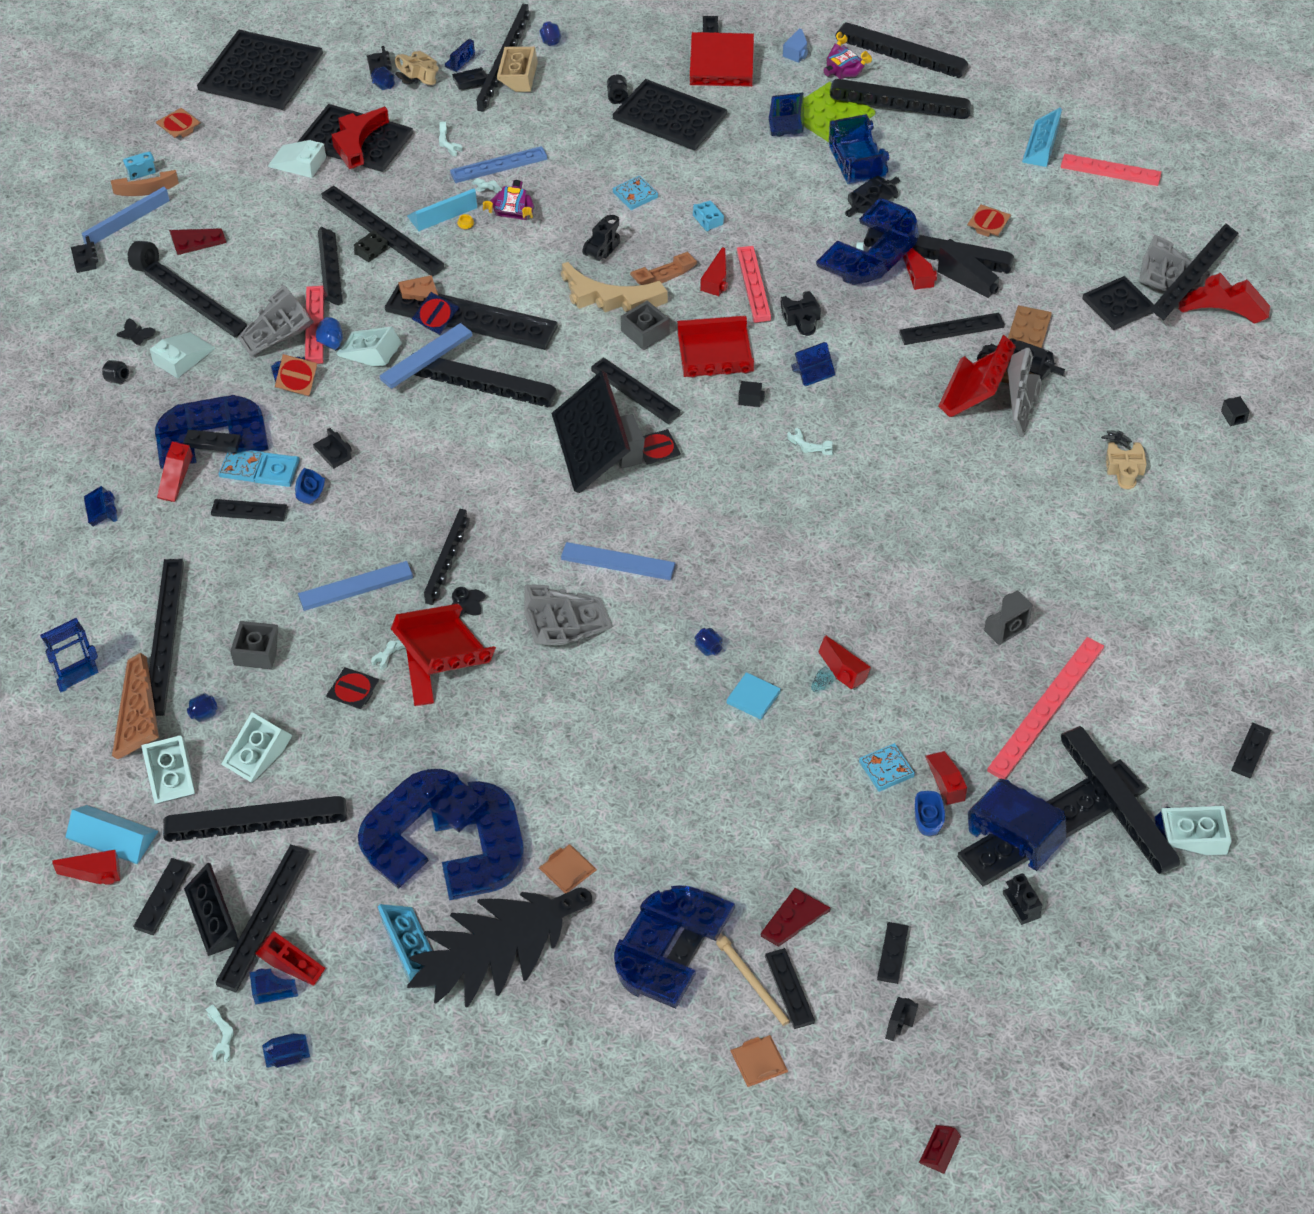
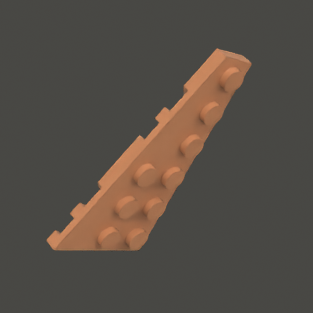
(136, 714)

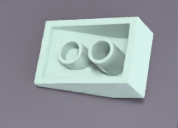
(300, 158)
(371, 346)
(179, 353)
(256, 747)
(168, 769)
(1197, 829)

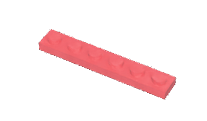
(1111, 169)
(753, 284)
(315, 308)

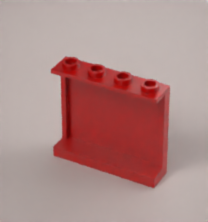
(721, 59)
(714, 346)
(977, 380)
(440, 639)

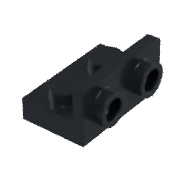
(379, 60)
(84, 257)
(333, 449)
(902, 1014)

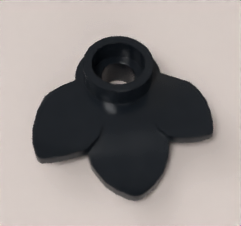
(469, 601)

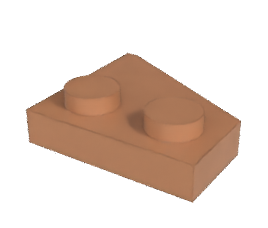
(417, 288)

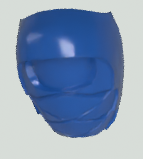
(329, 333)
(308, 486)
(929, 812)

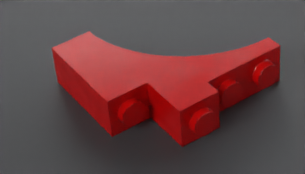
(354, 132)
(1221, 294)

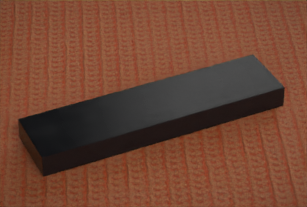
(249, 510)
(789, 988)

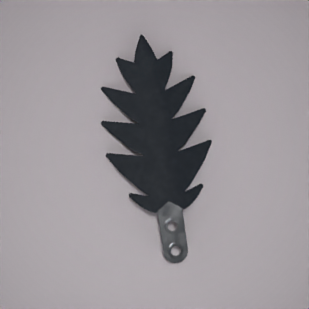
(520, 927)

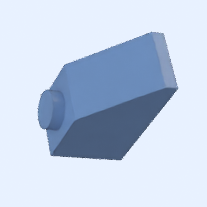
(796, 47)

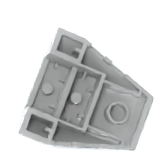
(1164, 264)
(276, 323)
(1023, 388)
(561, 616)

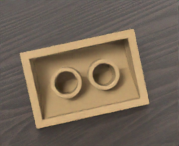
(518, 68)

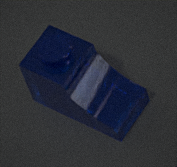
(269, 988)

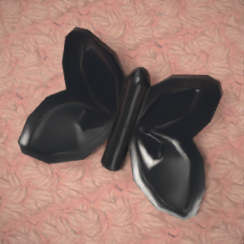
(405, 79)
(135, 334)
(1117, 435)

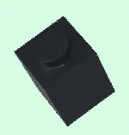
(751, 394)
(1235, 411)

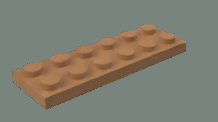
(1030, 327)

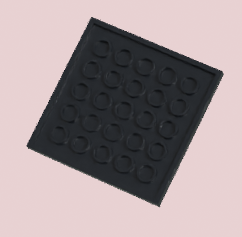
(260, 69)

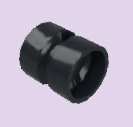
(617, 89)

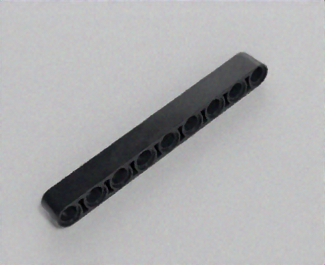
(904, 50)
(906, 102)
(929, 248)
(489, 381)
(1120, 800)
(255, 817)

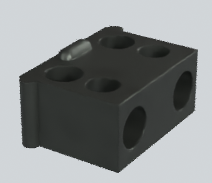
(370, 247)

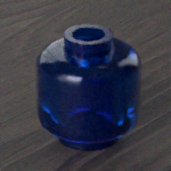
(550, 33)
(383, 78)
(708, 641)
(202, 707)

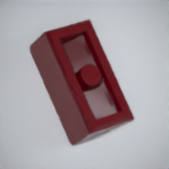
(940, 1148)

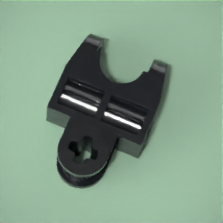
(603, 238)
(801, 313)

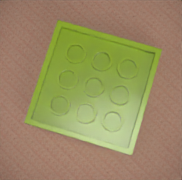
(821, 109)

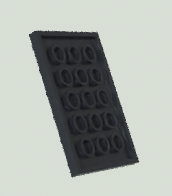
(670, 114)
(377, 148)
(590, 432)

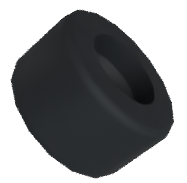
(142, 254)

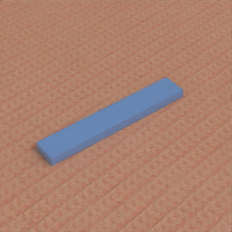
(498, 164)
(127, 216)
(425, 355)
(618, 561)
(355, 585)

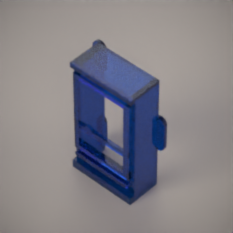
(78, 671)

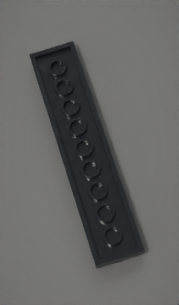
(485, 320)
(1081, 805)

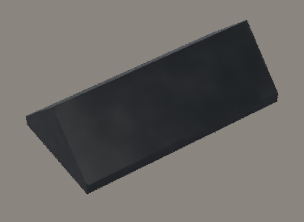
(210, 912)

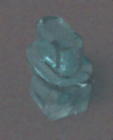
(822, 679)

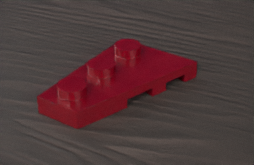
(196, 239)
(793, 915)

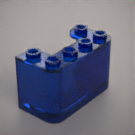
(855, 151)
(1019, 820)

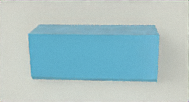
(1042, 139)
(444, 210)
(109, 832)
(405, 935)

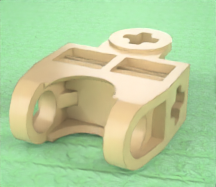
(418, 67)
(1126, 464)

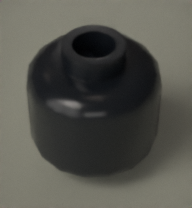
(115, 371)

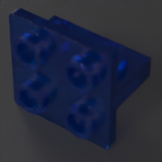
(814, 364)

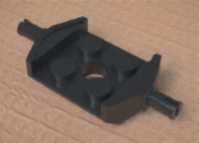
(864, 196)
(1042, 360)

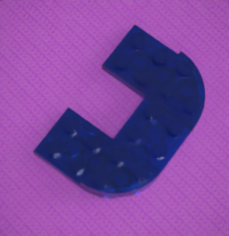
(861, 266)
(234, 411)
(382, 827)
(500, 845)
(662, 914)

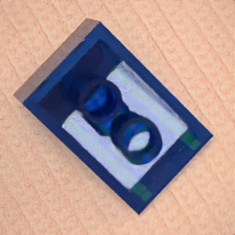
(787, 114)

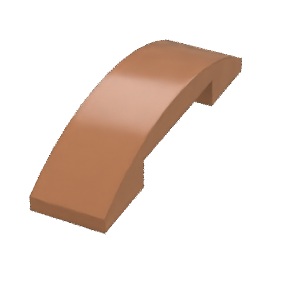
(145, 186)
(679, 266)

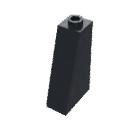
(965, 269)

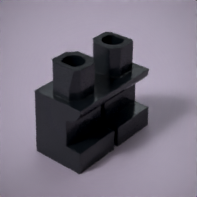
(1022, 899)

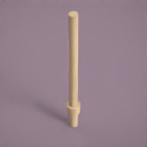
(725, 945)

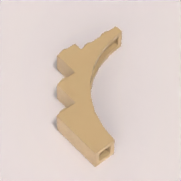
(609, 297)

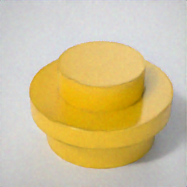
(465, 221)

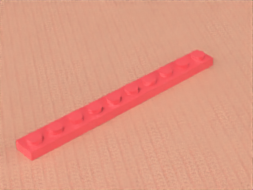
(1045, 709)

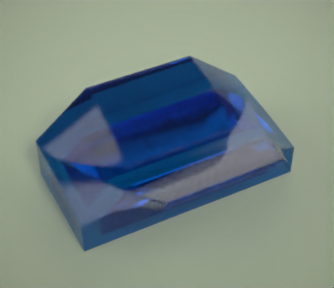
(285, 1050)

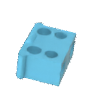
(139, 165)
(708, 215)

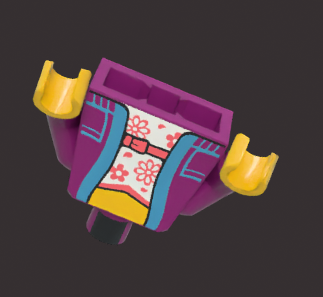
(843, 61)
(511, 202)

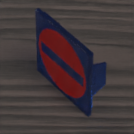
(435, 313)

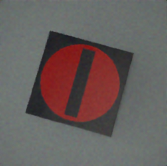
(659, 447)
(352, 688)

